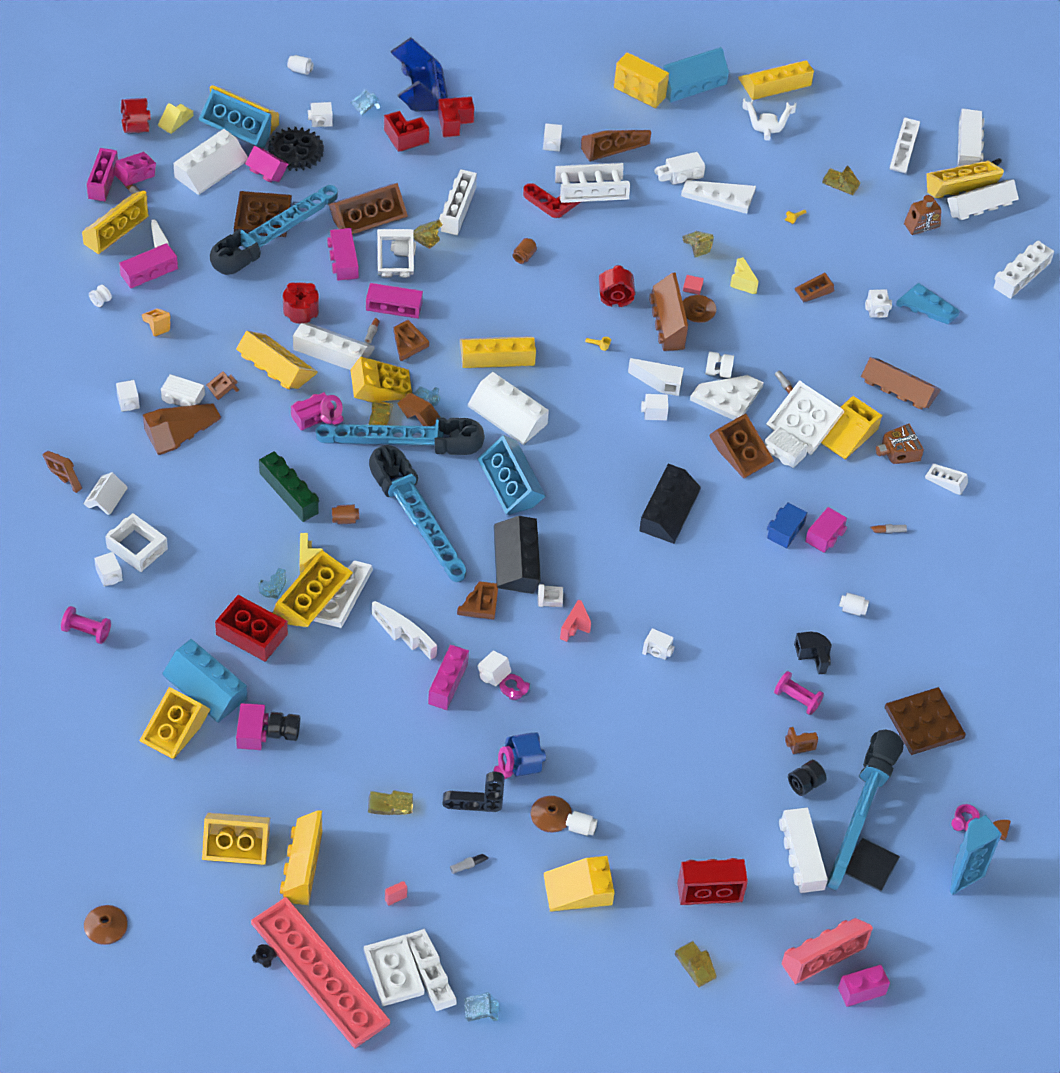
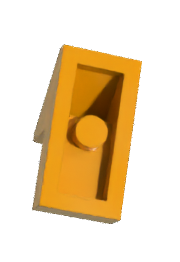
(158, 320)

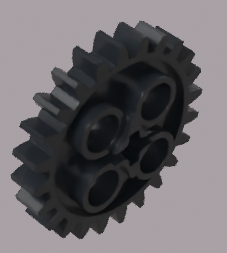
(297, 148)

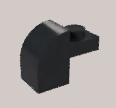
(816, 646)

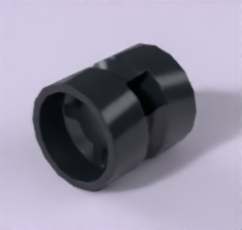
(284, 726)
(807, 777)

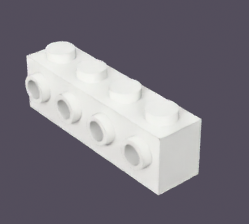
(970, 137)
(983, 198)
(458, 202)
(1023, 269)
(803, 850)

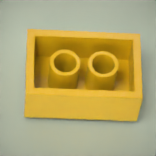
(641, 80)

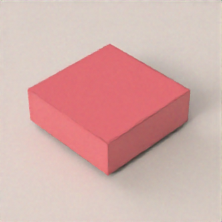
(693, 284)
(396, 893)

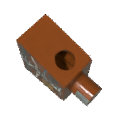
(923, 216)
(901, 445)

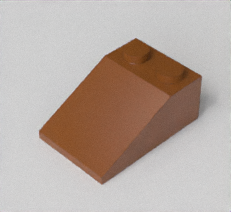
(741, 446)

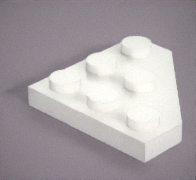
(728, 396)

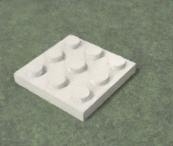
(806, 416)

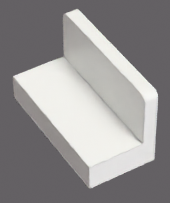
(106, 493)

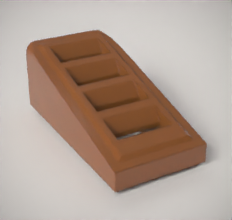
(817, 281)

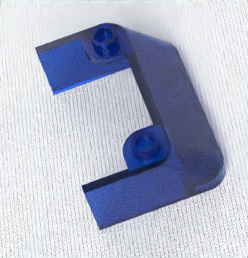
(426, 77)

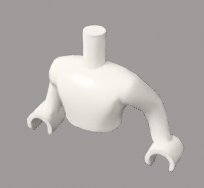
(768, 122)

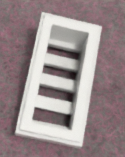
(158, 235)
(956, 485)

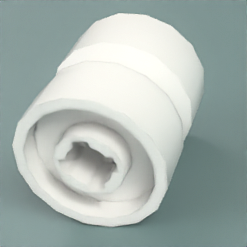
(725, 368)

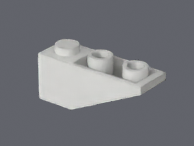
(659, 376)

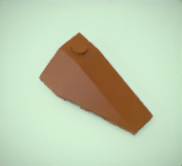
(612, 142)
(174, 425)

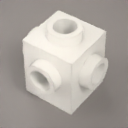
(878, 303)

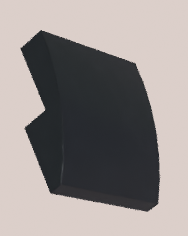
(871, 864)

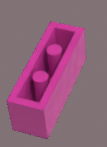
(102, 174)
(343, 254)
(148, 265)
(394, 300)
(448, 677)

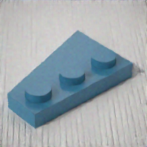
(925, 301)

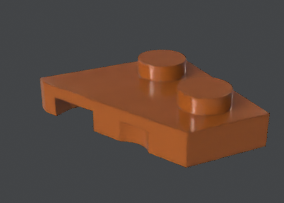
(408, 340)
(62, 468)
(481, 601)

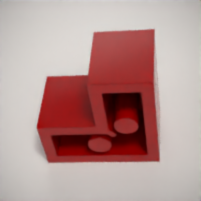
(453, 113)
(405, 133)

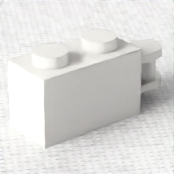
(681, 168)

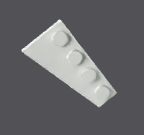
(724, 195)
(341, 604)

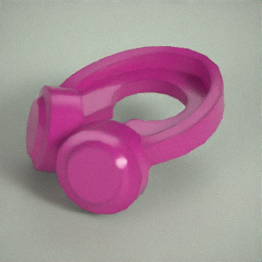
(337, 418)
(510, 692)
(506, 770)
(959, 822)

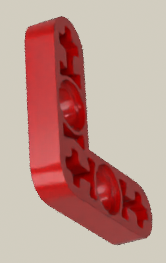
(534, 193)

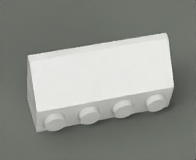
(210, 162)
(329, 345)
(508, 408)

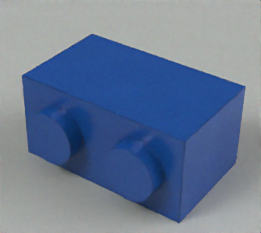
(786, 525)

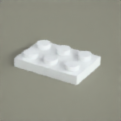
(393, 970)

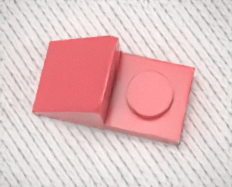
(576, 620)

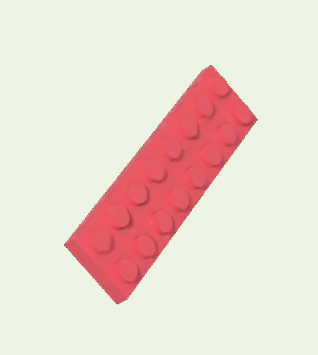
(320, 972)

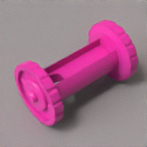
(98, 629)
(799, 693)

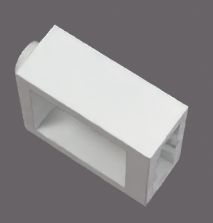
(395, 234)
(147, 555)

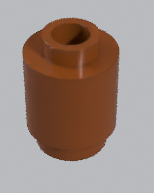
(524, 250)
(345, 514)

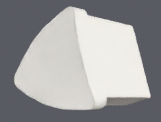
(550, 596)

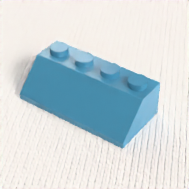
(696, 74)
(237, 118)
(511, 476)
(205, 680)
(974, 853)

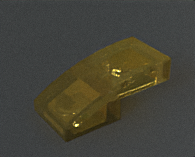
(390, 804)

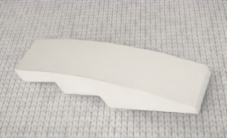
(904, 145)
(400, 626)
(430, 970)

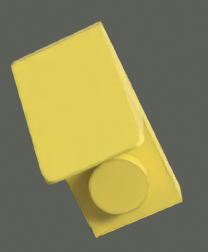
(174, 117)
(744, 277)
(307, 553)

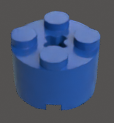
(527, 753)

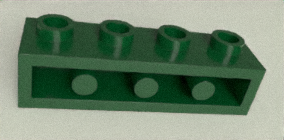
(289, 486)

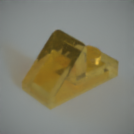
(842, 181)
(427, 233)
(700, 242)
(380, 413)
(696, 963)

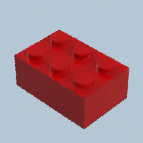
(251, 628)
(712, 881)

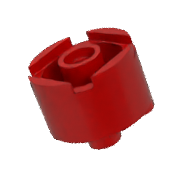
(135, 115)
(617, 286)
(301, 302)

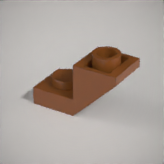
(424, 411)

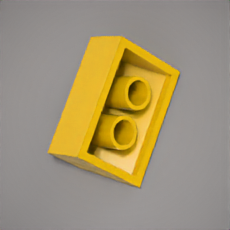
(235, 838)

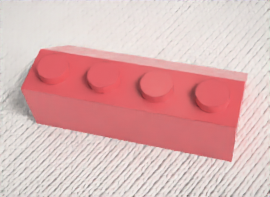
(827, 949)

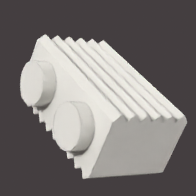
(182, 391)
(786, 447)

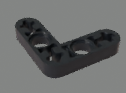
(488, 801)

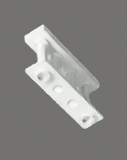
(592, 191)

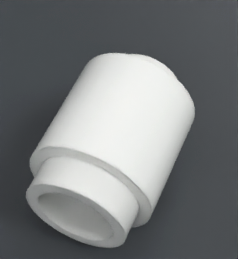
(300, 64)
(400, 247)
(854, 604)
(581, 823)

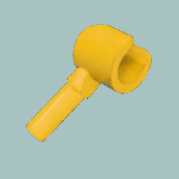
(791, 217)
(603, 343)

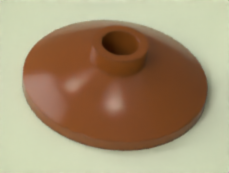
(699, 308)
(548, 820)
(105, 932)

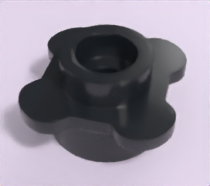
(264, 950)

